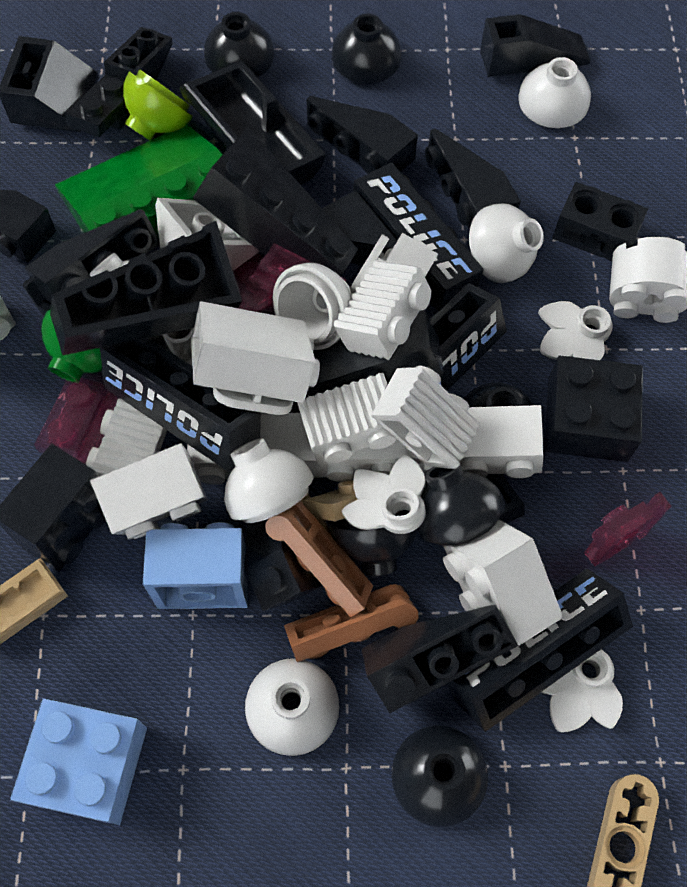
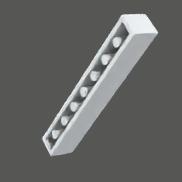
(503, 444)

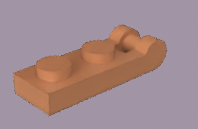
(321, 556)
(333, 627)

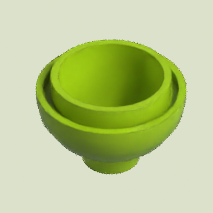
(153, 106)

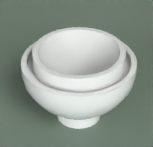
(555, 94)
(504, 242)
(314, 296)
(264, 482)
(298, 729)

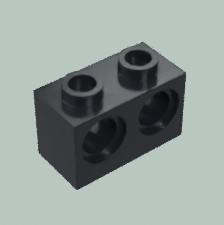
(598, 221)

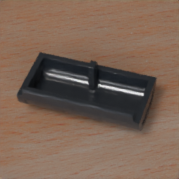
(237, 100)

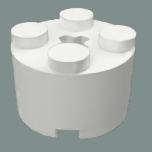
(650, 279)

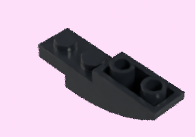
(104, 103)

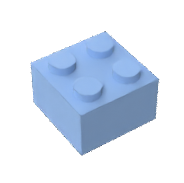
(196, 567)
(80, 762)

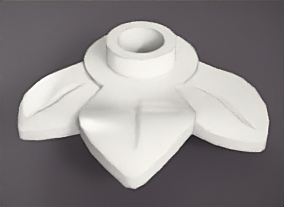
(569, 331)
(384, 495)
(579, 697)

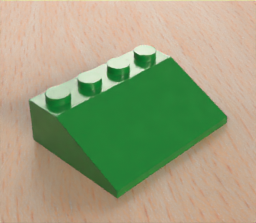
(132, 181)

